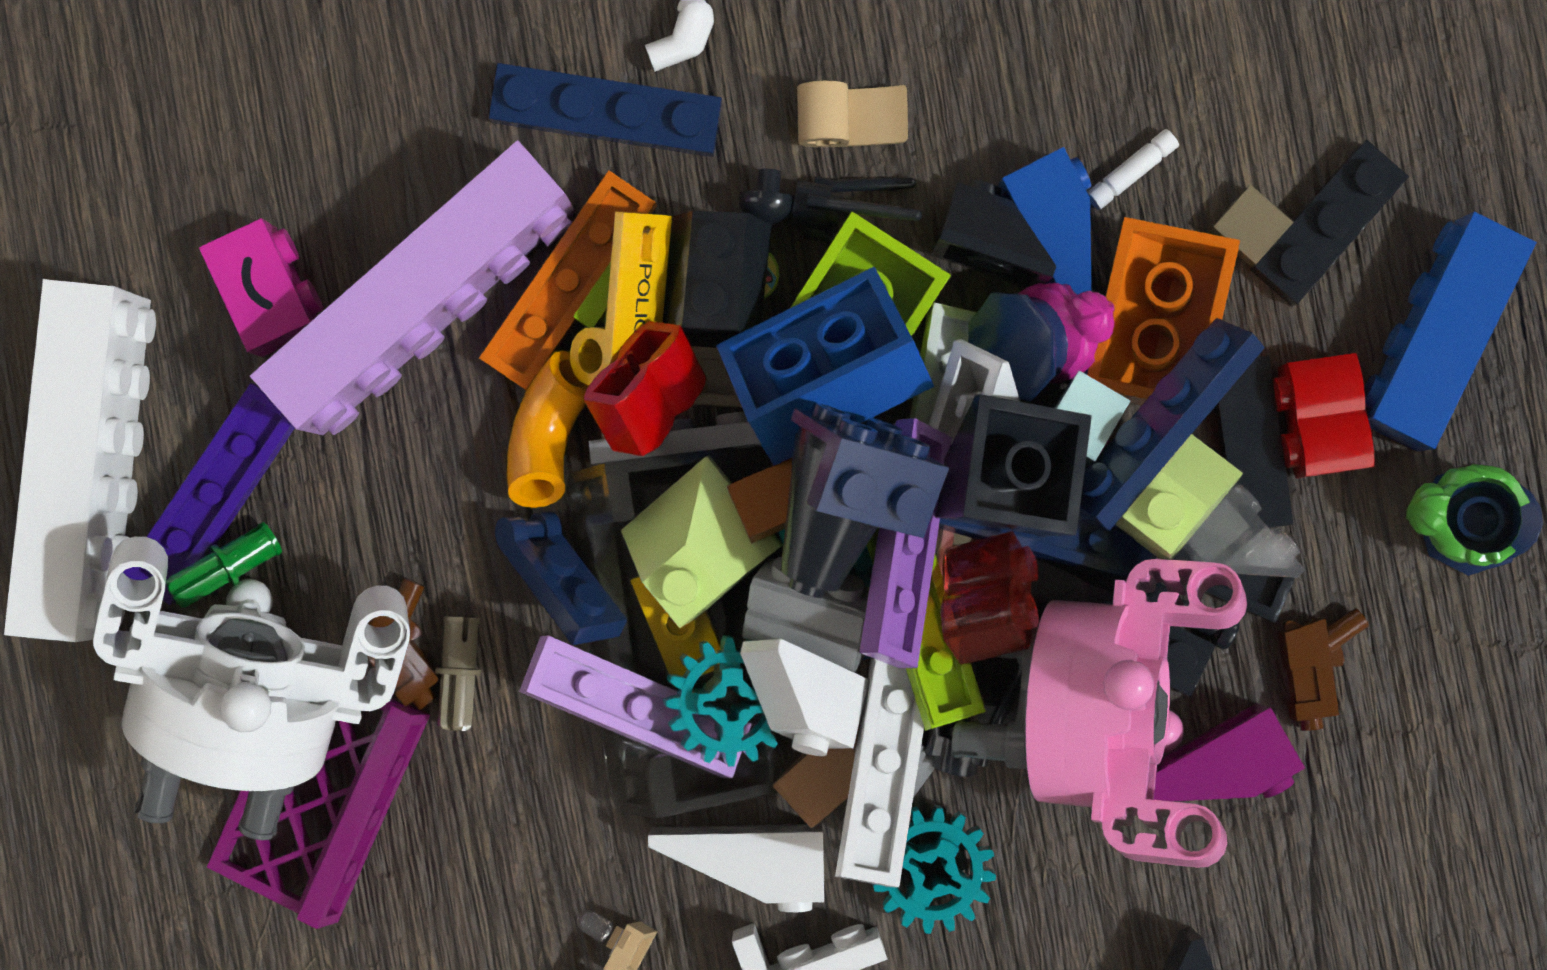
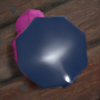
(1043, 333)

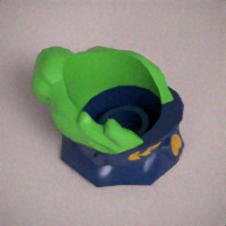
(1475, 518)

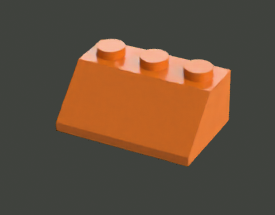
(1164, 294)

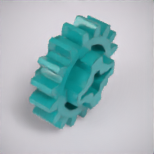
(695, 701)
(944, 845)

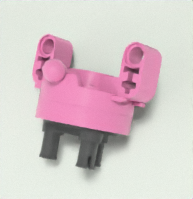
(1099, 707)

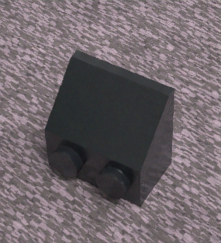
(716, 272)
(1016, 468)

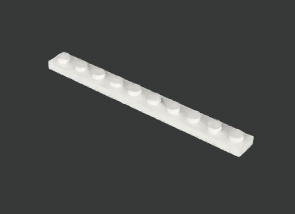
(890, 719)

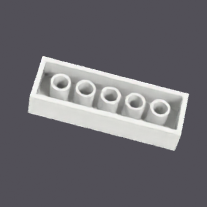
(77, 456)

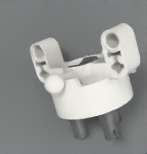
(239, 691)

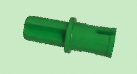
(223, 565)

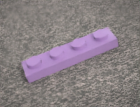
(615, 701)

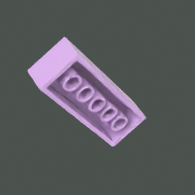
(416, 294)

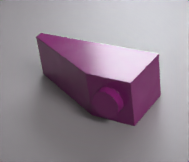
(1231, 760)

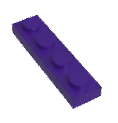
(219, 483)

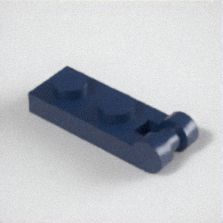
(559, 578)

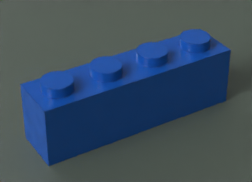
(1445, 330)

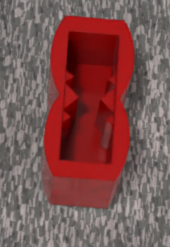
(645, 388)
(1324, 416)

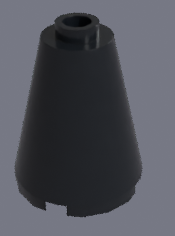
(817, 545)

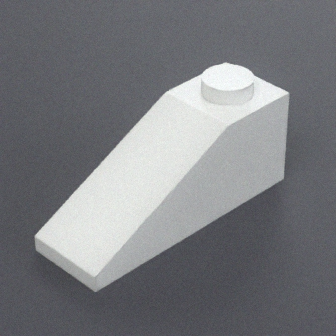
(763, 861)

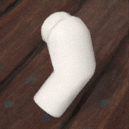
(688, 36)

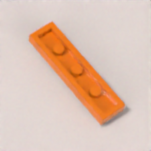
(559, 288)

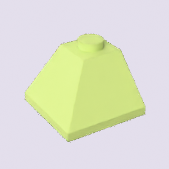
(1179, 499)
(694, 544)

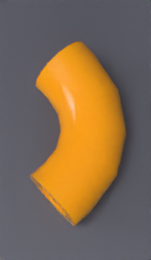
(543, 432)

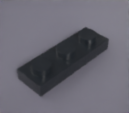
(1330, 222)

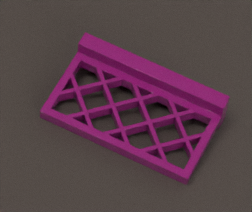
(353, 824)

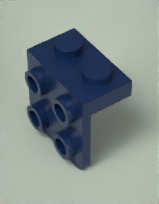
(872, 472)

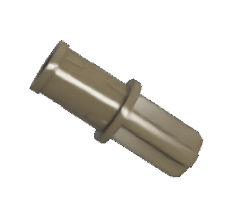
(458, 673)

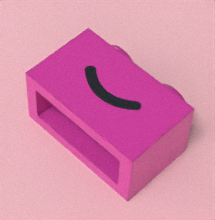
(261, 285)

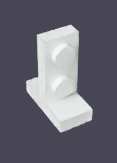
(851, 950)

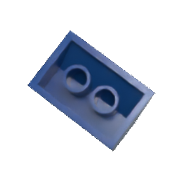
(829, 350)

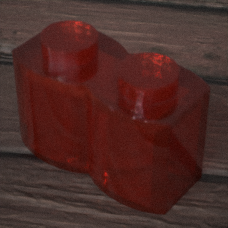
(988, 597)

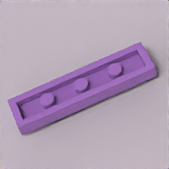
(902, 576)

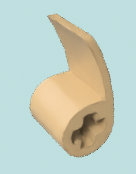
(851, 117)

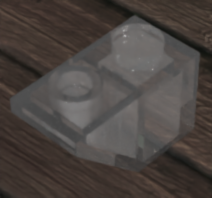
(1242, 540)

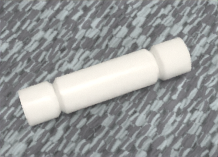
(1132, 169)

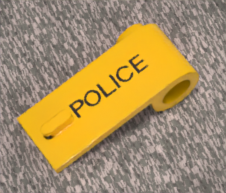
(634, 291)

